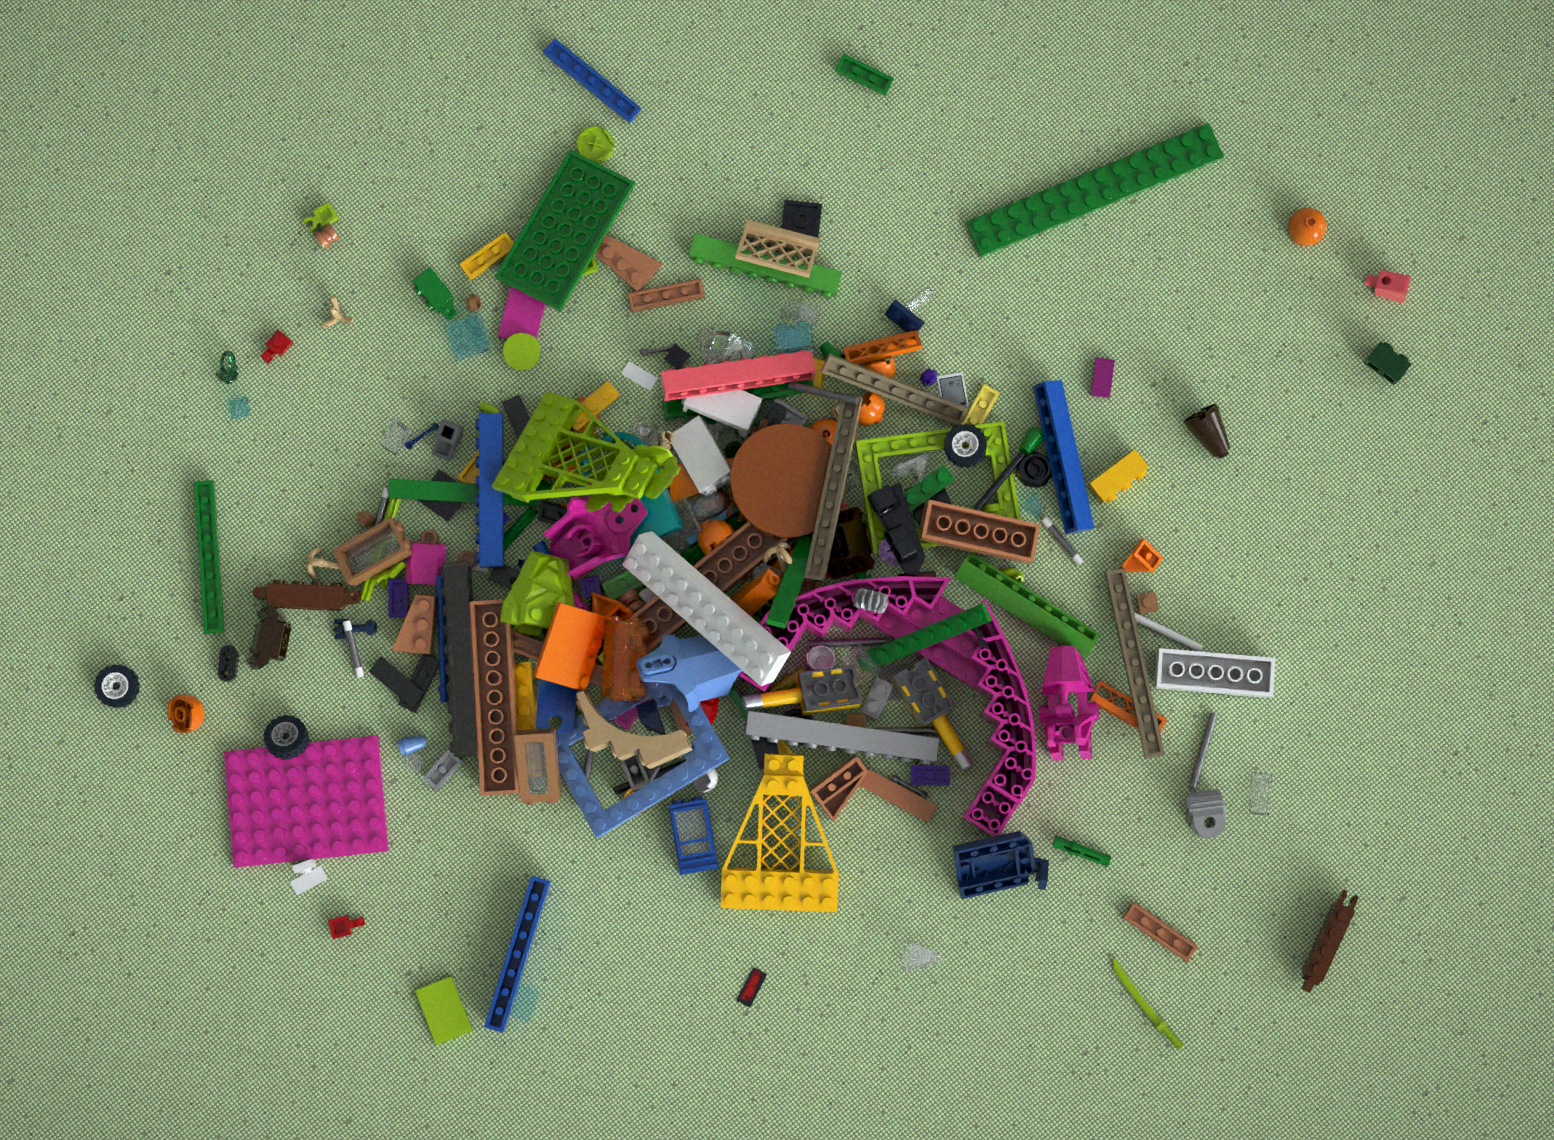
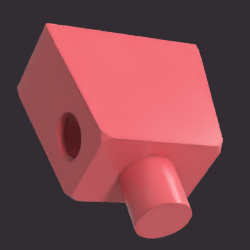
(1396, 287)

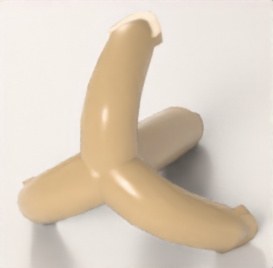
(337, 316)
(782, 555)
(320, 562)

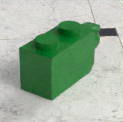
(436, 293)

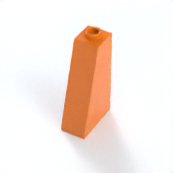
(684, 486)
(757, 592)

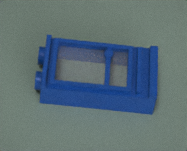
(693, 835)

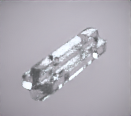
(920, 299)

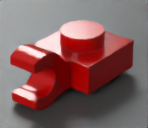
(278, 345)
(342, 926)

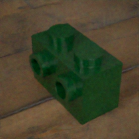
(1387, 362)

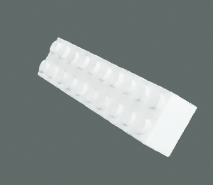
(706, 608)

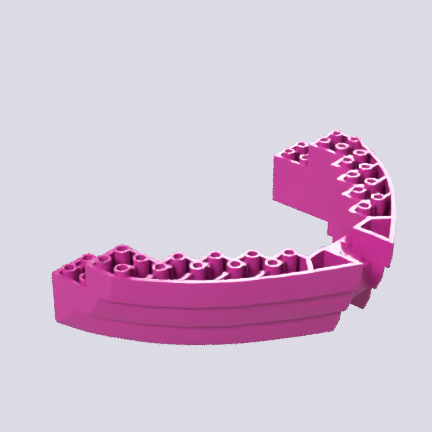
(987, 670)

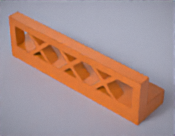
(883, 347)
(1117, 711)

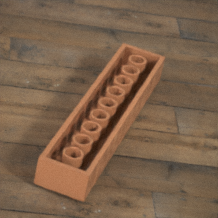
(722, 567)
(494, 698)

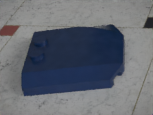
(993, 864)

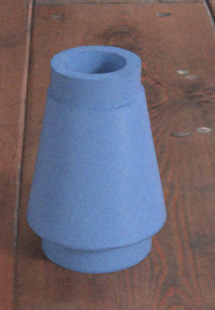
(411, 744)

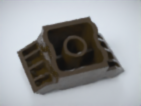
(850, 546)
(269, 638)

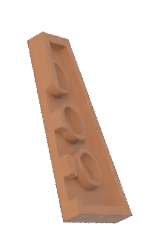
(627, 262)

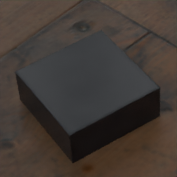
(677, 357)

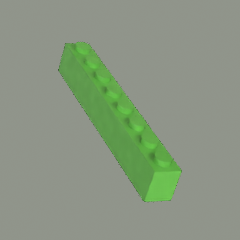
(722, 255)
(1026, 605)

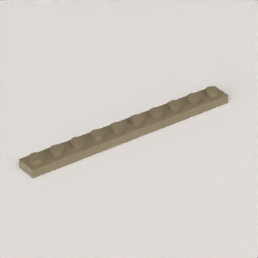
(833, 491)
(1134, 664)

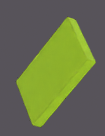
(443, 1010)

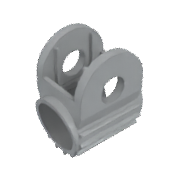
(1203, 805)

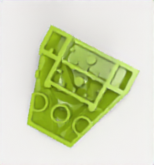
(537, 590)

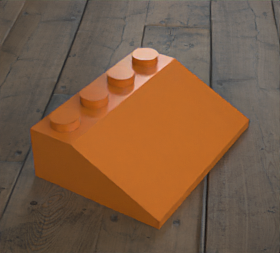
(571, 646)

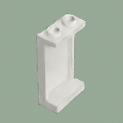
(730, 408)
(701, 456)

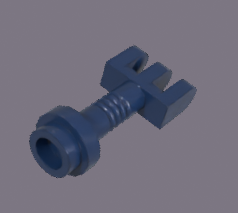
(370, 627)

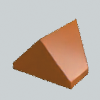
(1142, 558)
(610, 607)

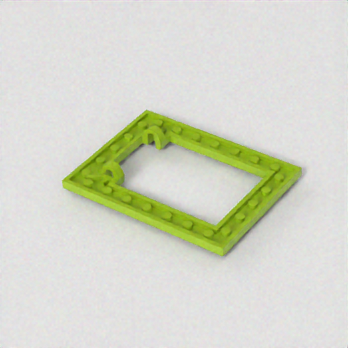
(871, 449)

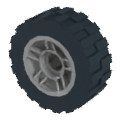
(277, 732)

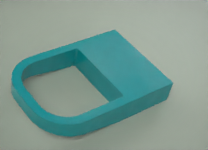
(661, 512)

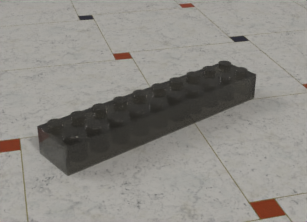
(457, 595)

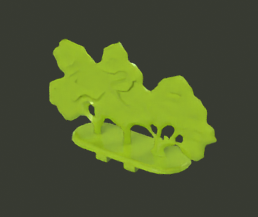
(658, 483)

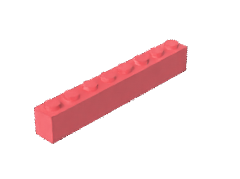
(737, 375)

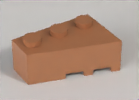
(419, 626)
(838, 786)

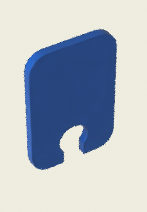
(556, 701)

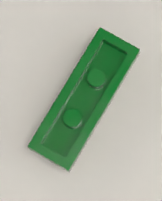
(864, 74)
(928, 487)

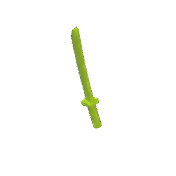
(1160, 1025)

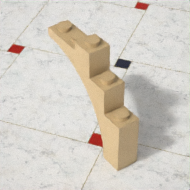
(653, 749)

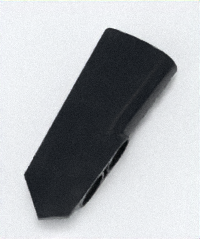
(900, 532)

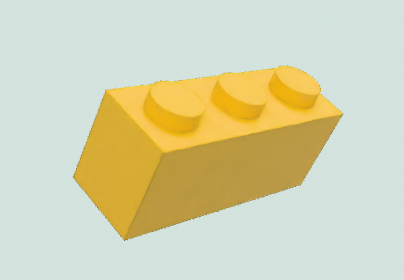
(1119, 477)

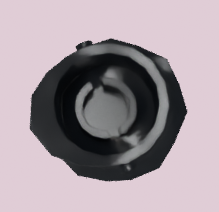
(1034, 470)

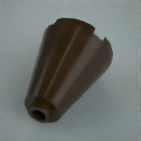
(1209, 430)

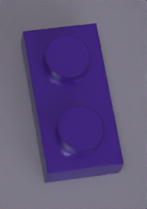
(398, 598)
(929, 775)

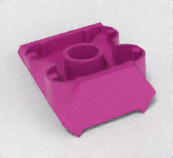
(424, 563)

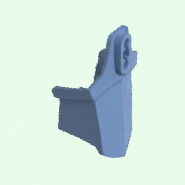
(693, 667)

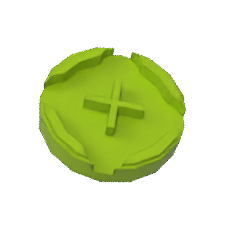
(595, 144)
(521, 351)

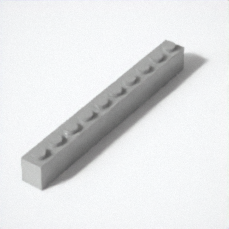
(841, 736)

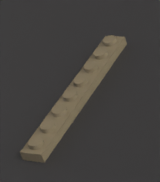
(894, 389)

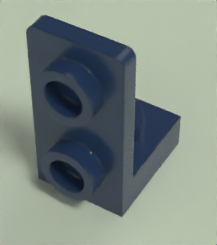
(1041, 872)

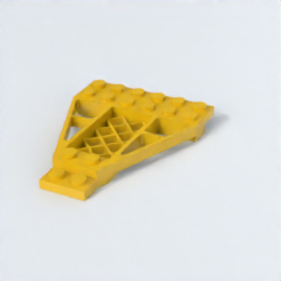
(775, 887)

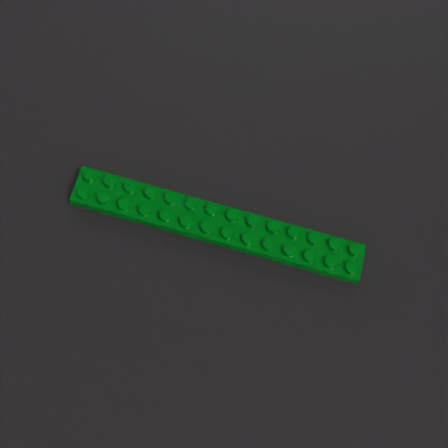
(1094, 190)

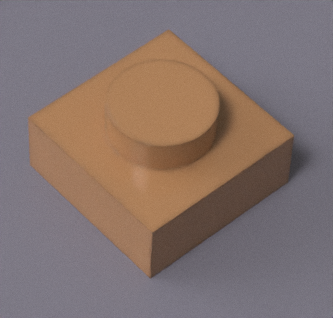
(1147, 603)

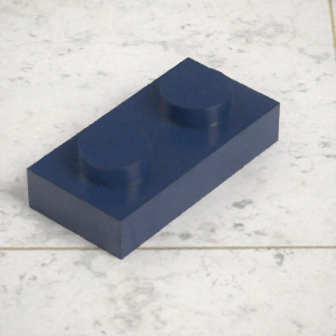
(904, 317)

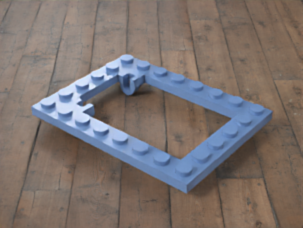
(706, 755)

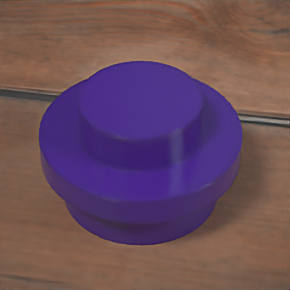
(928, 377)

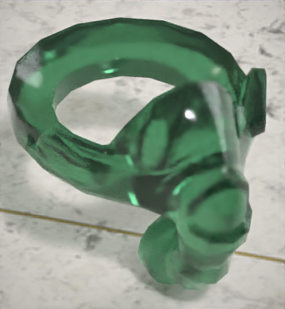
(231, 373)

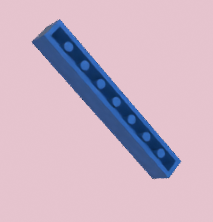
(1063, 457)
(489, 500)
(518, 954)

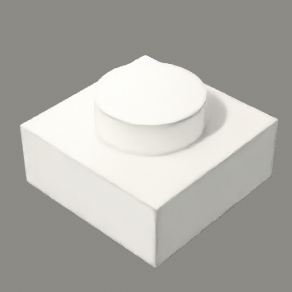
(304, 867)

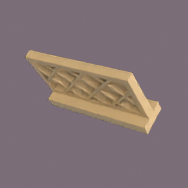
(779, 239)

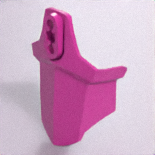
(593, 536)

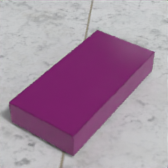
(1102, 377)

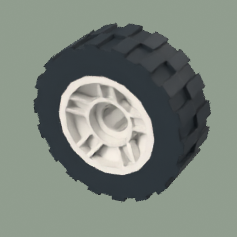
(971, 436)
(105, 686)

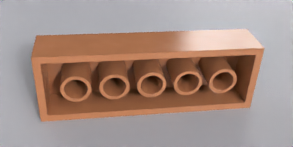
(978, 532)

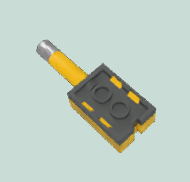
(815, 691)
(929, 703)

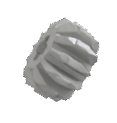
(870, 600)

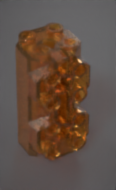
(622, 647)

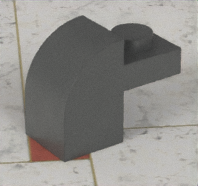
(448, 437)

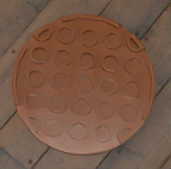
(781, 479)

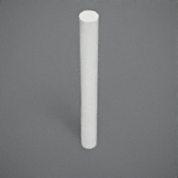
(1167, 632)

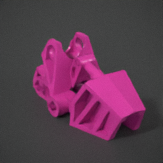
(1067, 674)

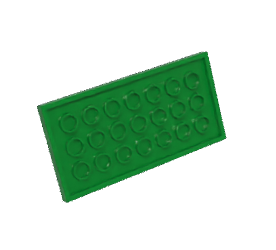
(565, 230)

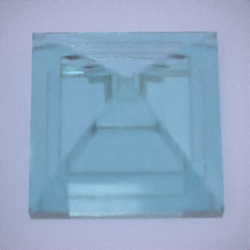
(239, 407)

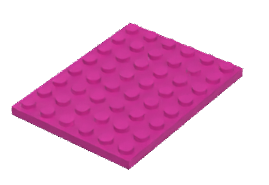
(306, 806)

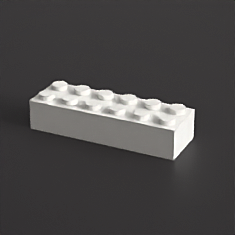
(1214, 673)

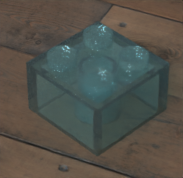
(793, 337)

